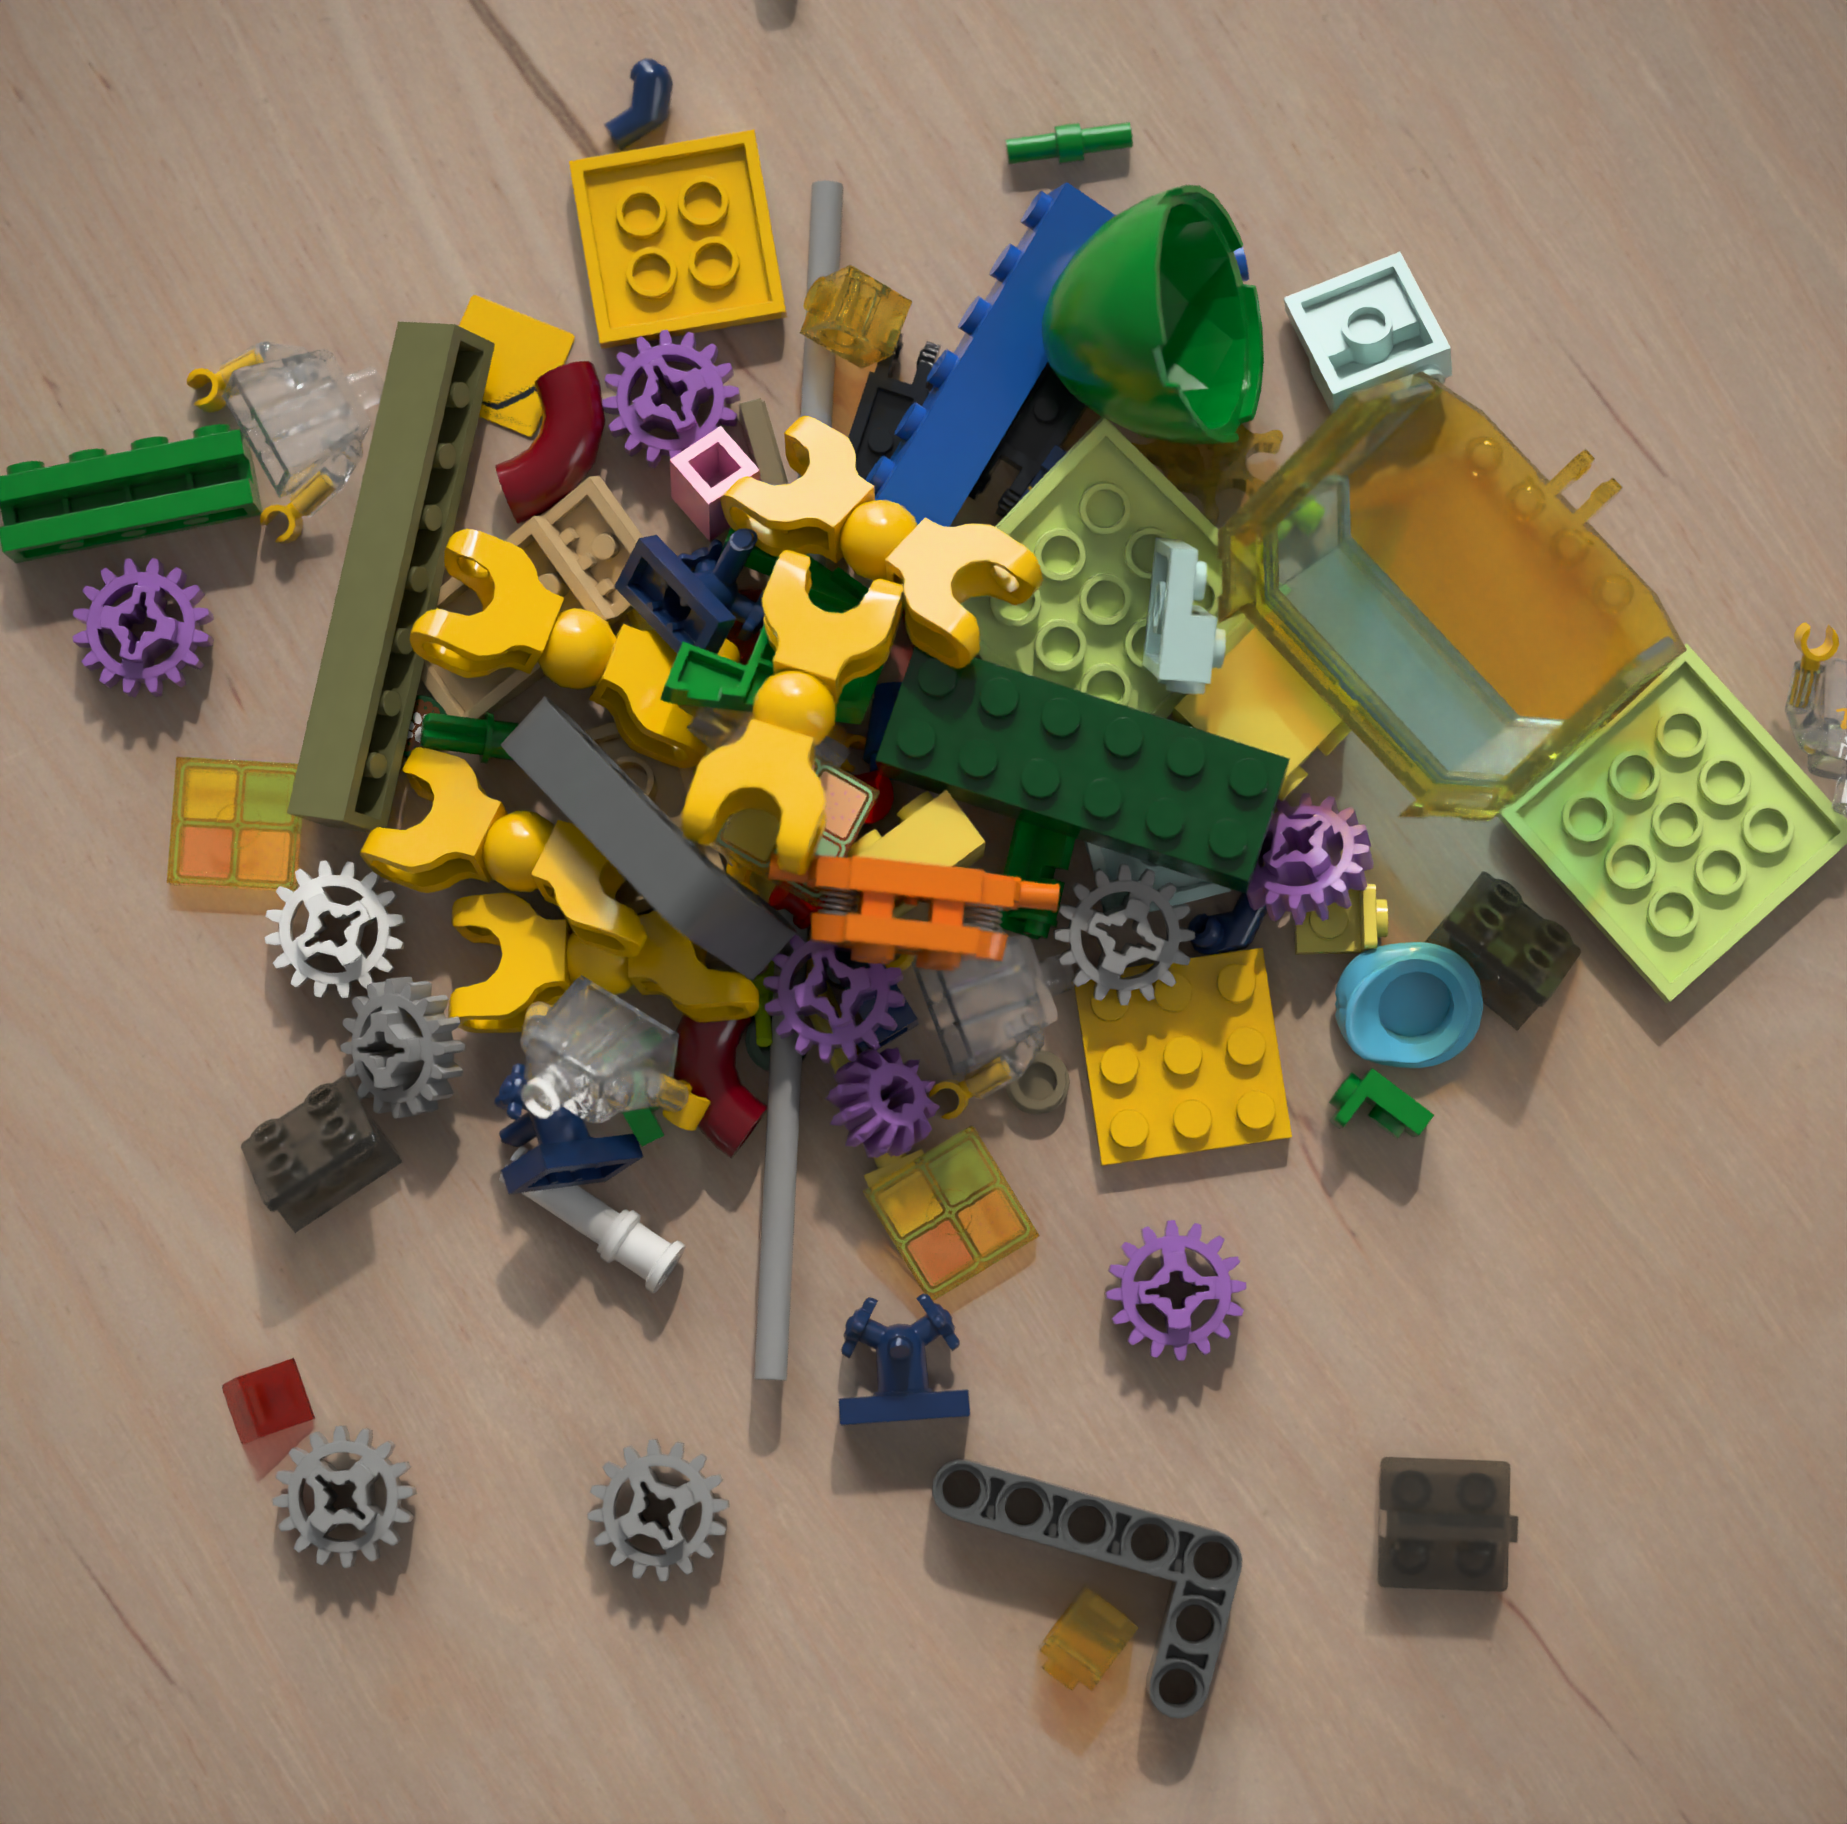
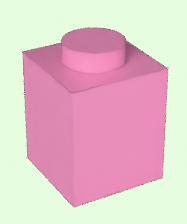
(704, 474)

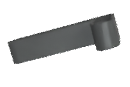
(645, 843)
(1114, 1547)

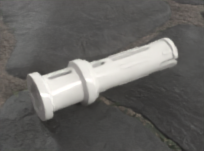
(617, 1234)

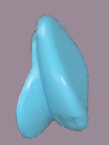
(1408, 1004)

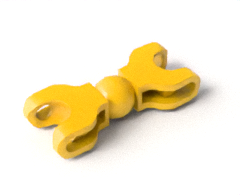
(837, 516)
(572, 646)
(793, 712)
(521, 850)
(547, 957)

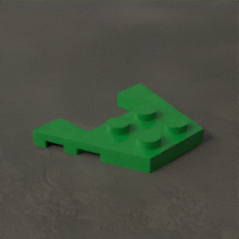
(720, 683)

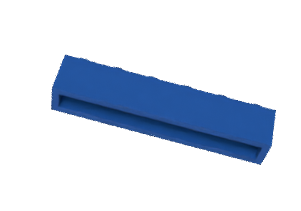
(991, 368)

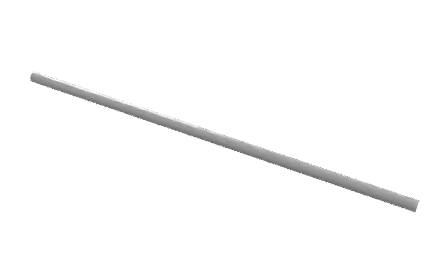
(785, 1062)

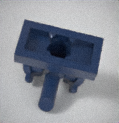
(692, 594)
(565, 1148)
(901, 1367)

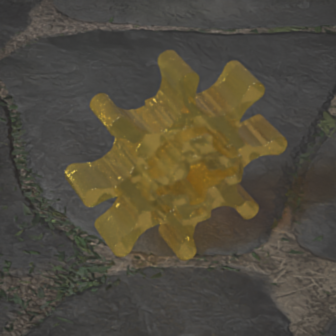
(1186, 468)

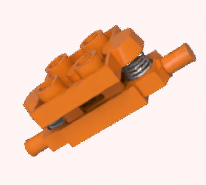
(938, 942)

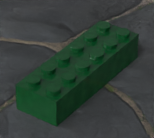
(1083, 767)

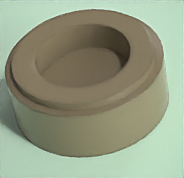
(1041, 1086)

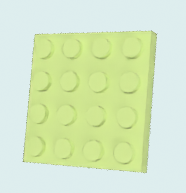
(1095, 543)
(1678, 826)

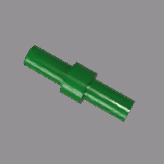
(1069, 143)

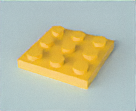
(677, 238)
(1189, 1065)

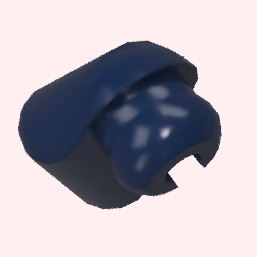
(648, 107)
(1227, 930)

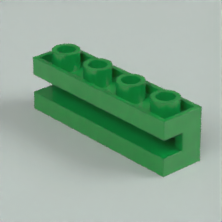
(127, 493)

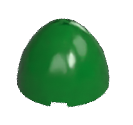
(1159, 323)

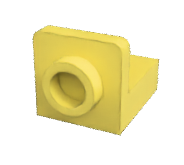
(1347, 929)

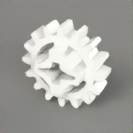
(319, 905)

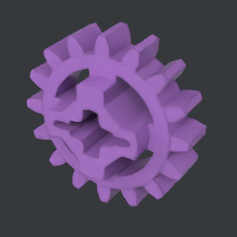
(648, 409)
(136, 653)
(1305, 861)
(804, 999)
(1174, 1259)

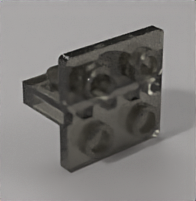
(1508, 947)
(318, 1154)
(1444, 1524)

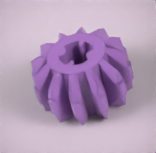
(882, 1102)

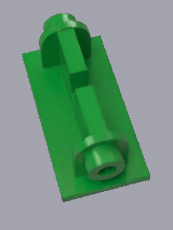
(1033, 858)

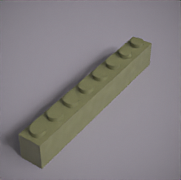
(391, 576)

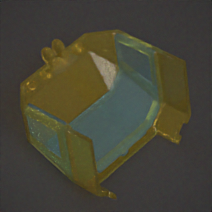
(1444, 596)

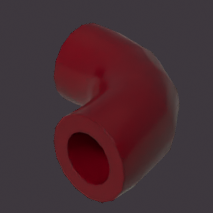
(565, 443)
(709, 1065)

